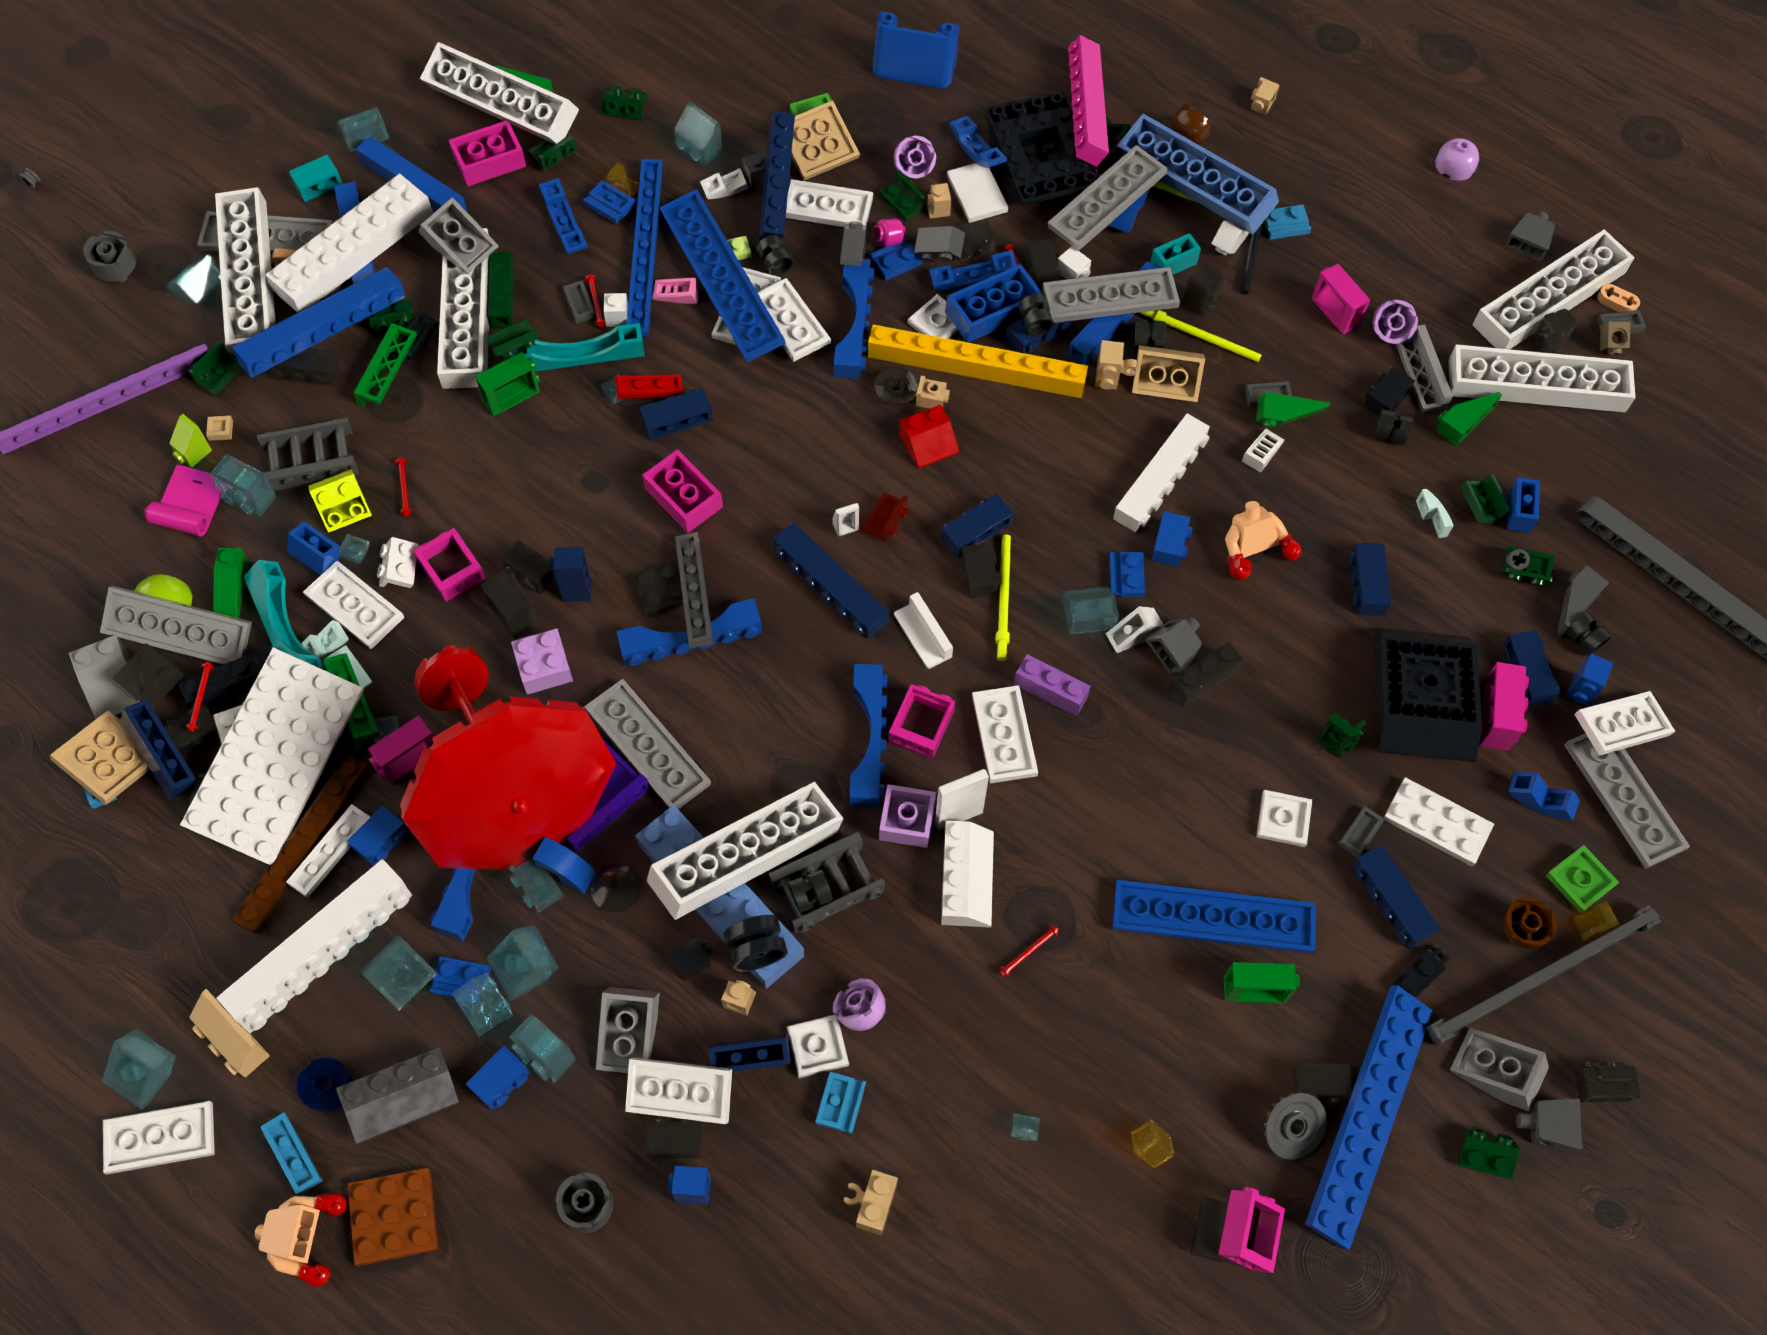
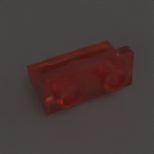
(885, 516)

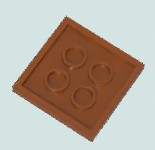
(392, 1217)

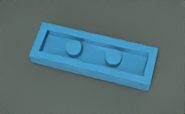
(291, 1154)

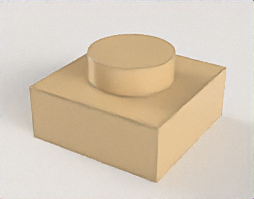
(219, 428)

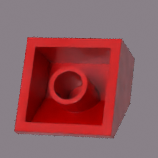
(929, 436)

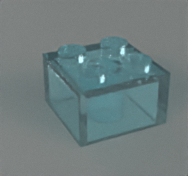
(242, 485)
(541, 1047)

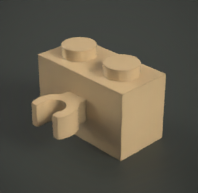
(1111, 364)
(874, 1202)

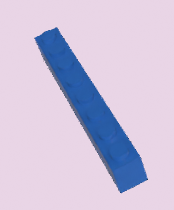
(318, 322)

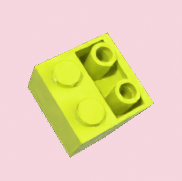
(339, 500)

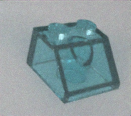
(362, 125)
(698, 134)
(196, 280)
(1090, 609)
(522, 961)
(398, 972)
(138, 1067)

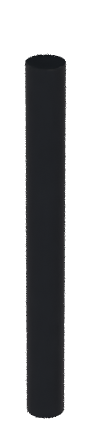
(1250, 261)

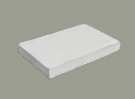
(977, 192)

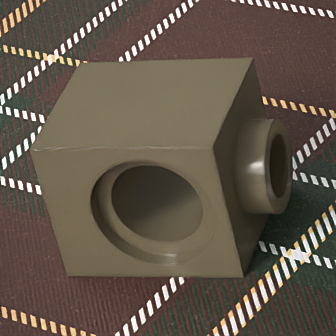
(1621, 330)

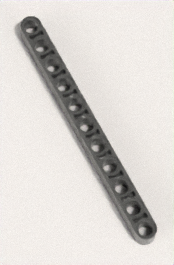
(1675, 573)

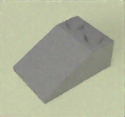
(457, 236)
(95, 668)
(626, 1027)
(1501, 1068)

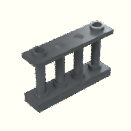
(309, 473)
(828, 858)

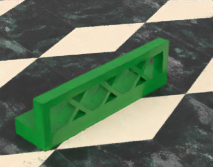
(380, 362)
(361, 723)

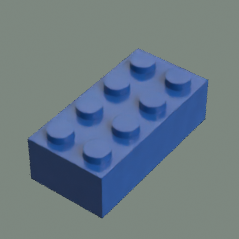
(990, 303)

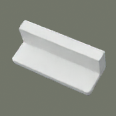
(924, 632)

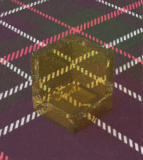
(618, 179)
(1596, 922)
(1152, 1144)

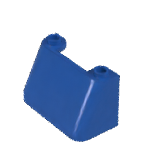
(915, 54)

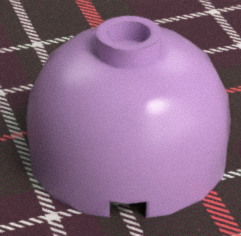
(914, 157)
(1457, 159)
(1395, 321)
(860, 1005)

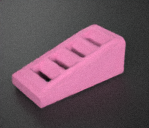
(689, 294)

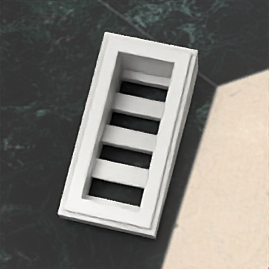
(1254, 460)
(846, 519)

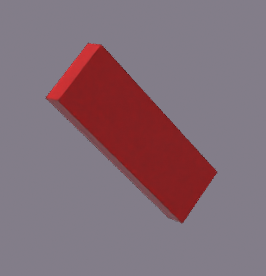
(648, 386)

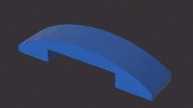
(973, 144)
(562, 216)
(959, 278)

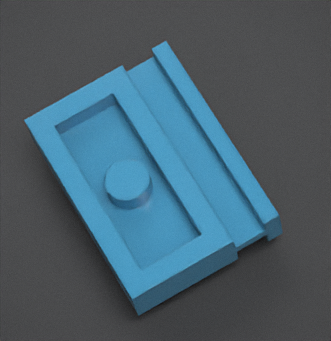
(1287, 222)
(840, 1103)

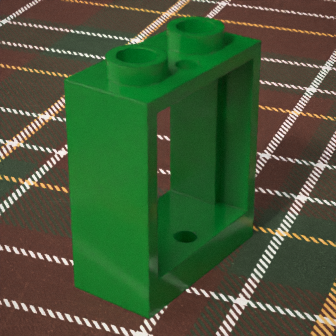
(513, 393)
(1260, 982)

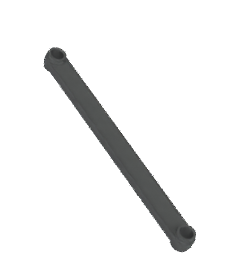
(1442, 1031)

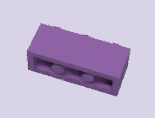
(1052, 685)

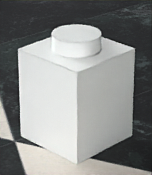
(1074, 264)
(615, 309)

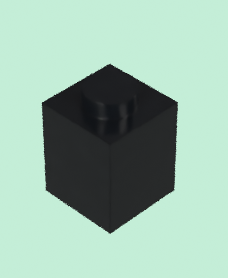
(691, 958)

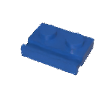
(609, 202)
(896, 259)
(1127, 574)
(454, 974)

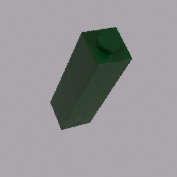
(501, 289)

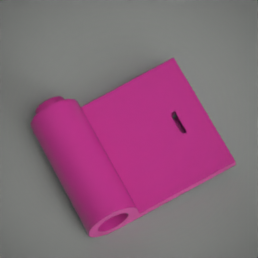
(187, 502)

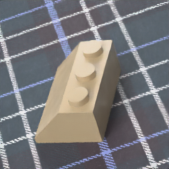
(1168, 373)
(226, 1036)

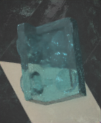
(537, 885)
(482, 1004)

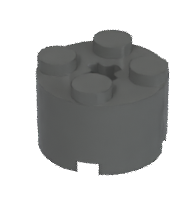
(110, 257)
(583, 1187)

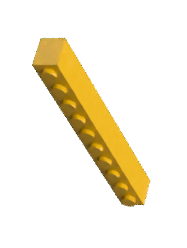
(977, 361)

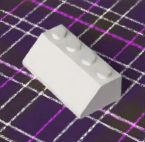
(967, 875)

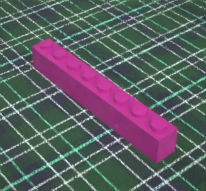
(1088, 101)

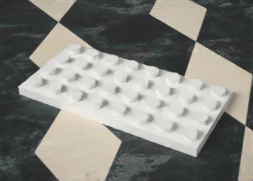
(272, 756)

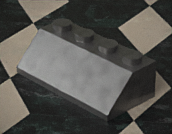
(397, 1095)

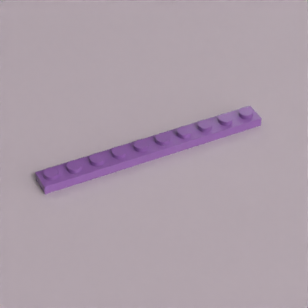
(100, 400)

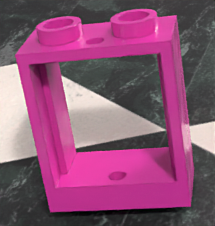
(1356, 301)
(461, 580)
(913, 741)
(400, 751)
(1238, 1225)

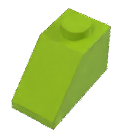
(188, 442)

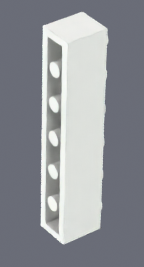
(1161, 473)

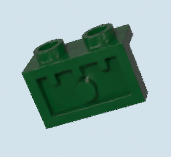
(904, 197)
(398, 313)
(1340, 735)

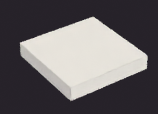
(933, 320)
(1284, 818)
(817, 1046)

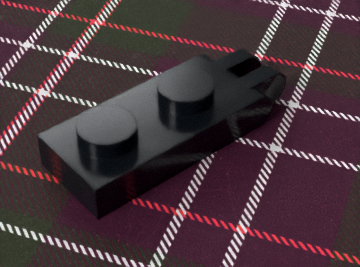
(424, 327)
(1422, 972)

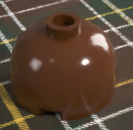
(1191, 124)
(1529, 923)

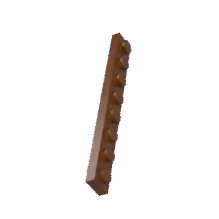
(300, 844)

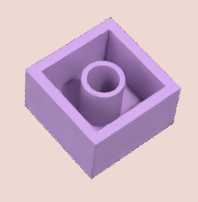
(541, 661)
(907, 816)

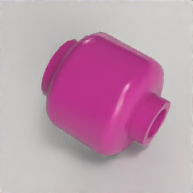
(889, 232)

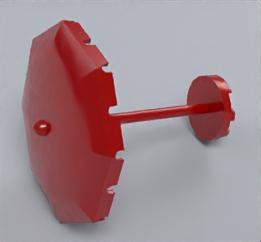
(505, 779)

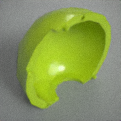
(166, 588)

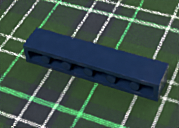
(777, 175)
(830, 580)

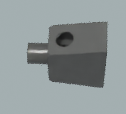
(1532, 236)
(1176, 644)
(1554, 1124)

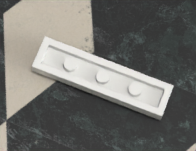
(327, 852)

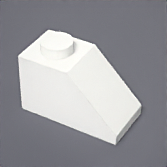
(1229, 238)
(1134, 628)

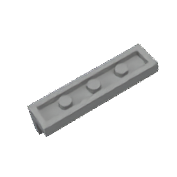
(1432, 371)

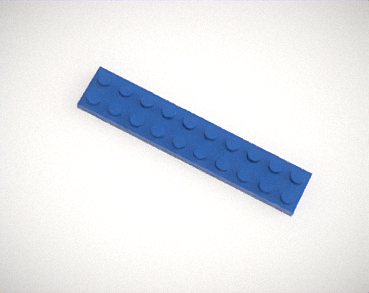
(722, 276)
(1369, 1118)

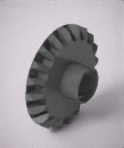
(1295, 1126)

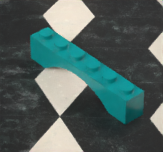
(618, 344)
(267, 589)

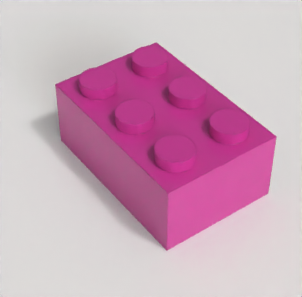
(487, 153)
(682, 491)
(1504, 706)

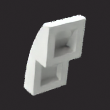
(727, 185)

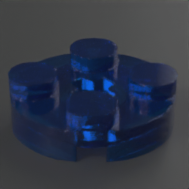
(314, 1073)

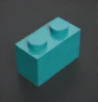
(315, 178)
(1177, 254)

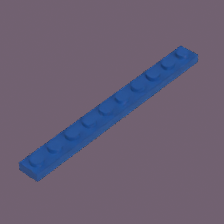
(645, 244)

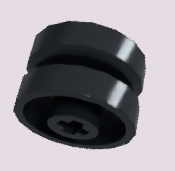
(755, 943)

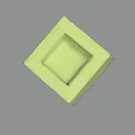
(740, 247)

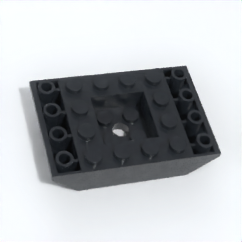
(1034, 130)
(1423, 718)

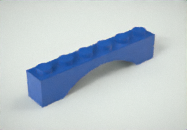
(848, 353)
(642, 644)
(865, 779)
(454, 913)

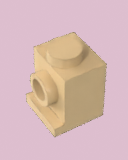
(1264, 96)
(939, 201)
(931, 393)
(738, 997)

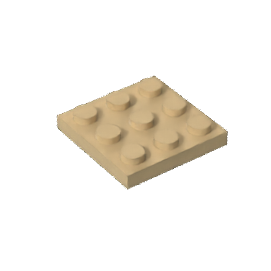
(821, 141)
(102, 758)

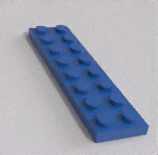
(1214, 916)

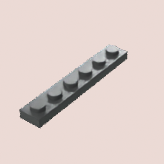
(694, 590)

